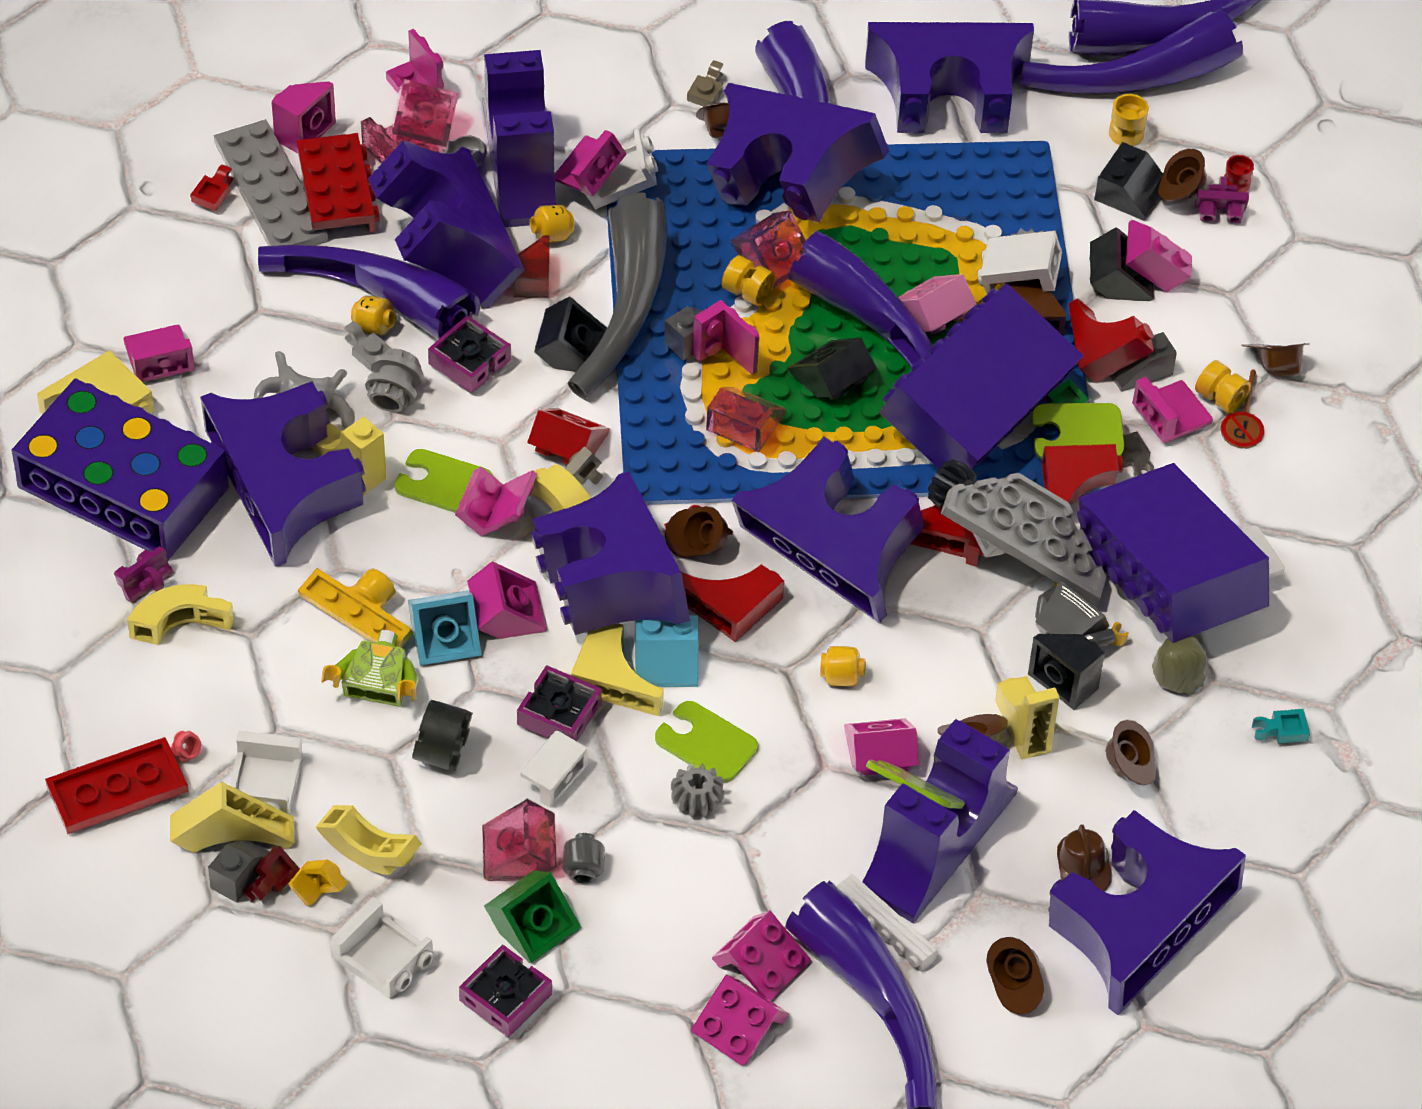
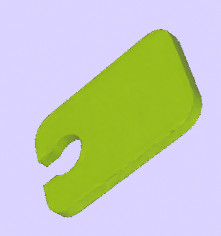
(1080, 425)
(443, 484)
(710, 741)
(901, 776)

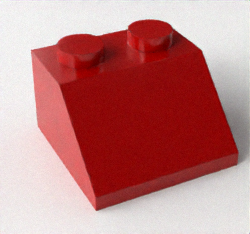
(565, 433)

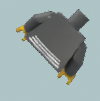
(1066, 612)

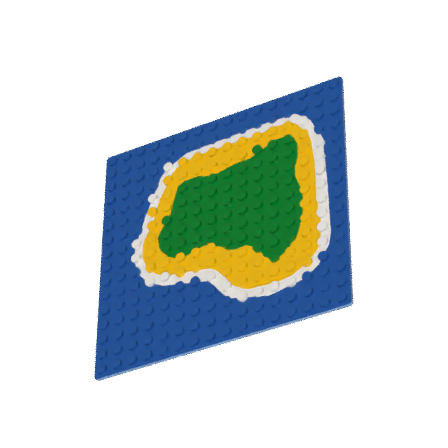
(909, 220)

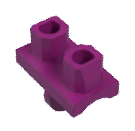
(1221, 197)
(144, 574)

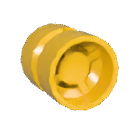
(1128, 119)
(745, 279)
(1219, 384)

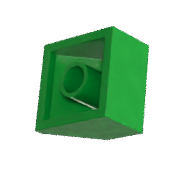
(533, 915)

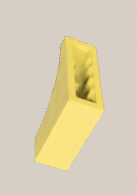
(107, 375)
(365, 443)
(605, 666)
(1029, 715)
(228, 816)

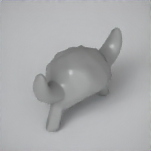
(290, 379)

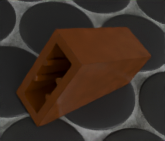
(1041, 301)

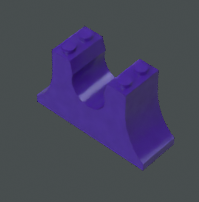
(949, 59)
(519, 134)
(804, 138)
(453, 221)
(277, 489)
(838, 550)
(610, 561)
(928, 842)
(1144, 930)

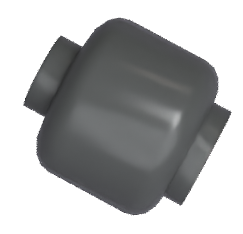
(583, 858)

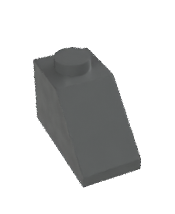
(1153, 366)
(235, 868)

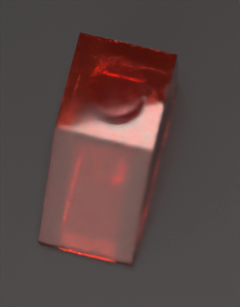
(535, 278)

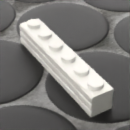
(889, 924)

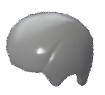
(474, 144)

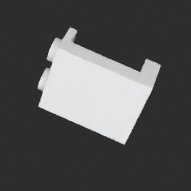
(632, 174)
(1021, 259)
(267, 767)
(380, 949)

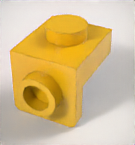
(317, 878)

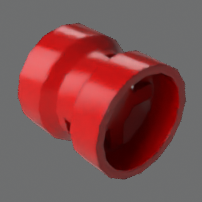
(1239, 172)

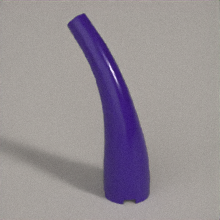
(1130, 26)
(1180, 56)
(792, 64)
(853, 287)
(414, 291)
(853, 949)

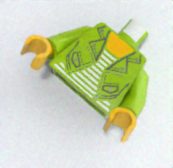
(375, 672)

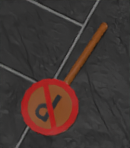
(1243, 428)

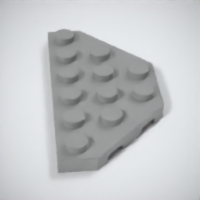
(1030, 527)

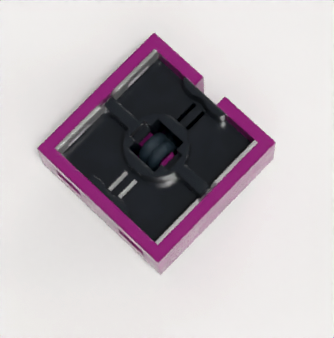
(469, 354)
(559, 704)
(505, 990)

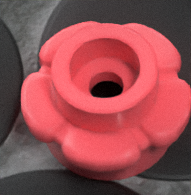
(192, 748)

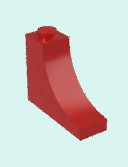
(1107, 345)
(1078, 469)
(942, 534)
(736, 602)

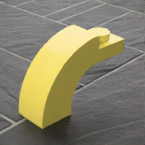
(558, 488)
(174, 607)
(364, 843)

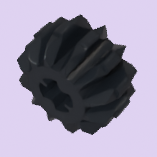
(946, 477)

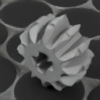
(697, 790)

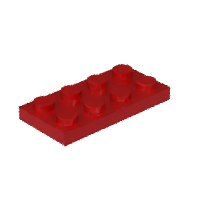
(116, 785)

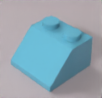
(444, 627)
(667, 652)

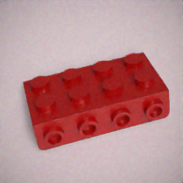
(337, 182)

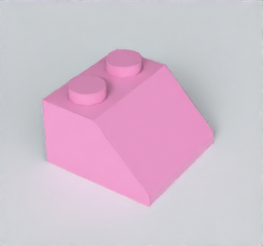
(939, 301)

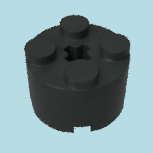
(442, 735)

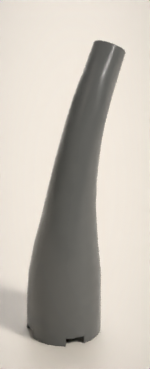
(639, 254)

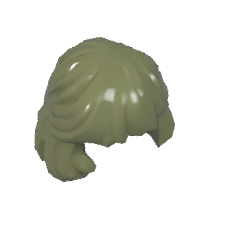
(1180, 665)

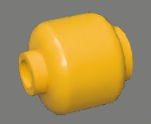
(552, 221)
(373, 314)
(842, 666)

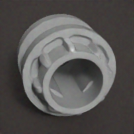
(394, 380)

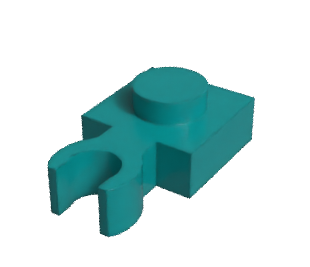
(1285, 725)

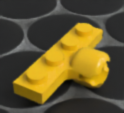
(358, 605)

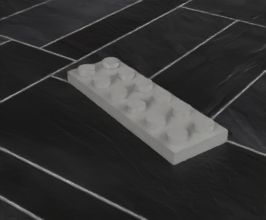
(268, 185)

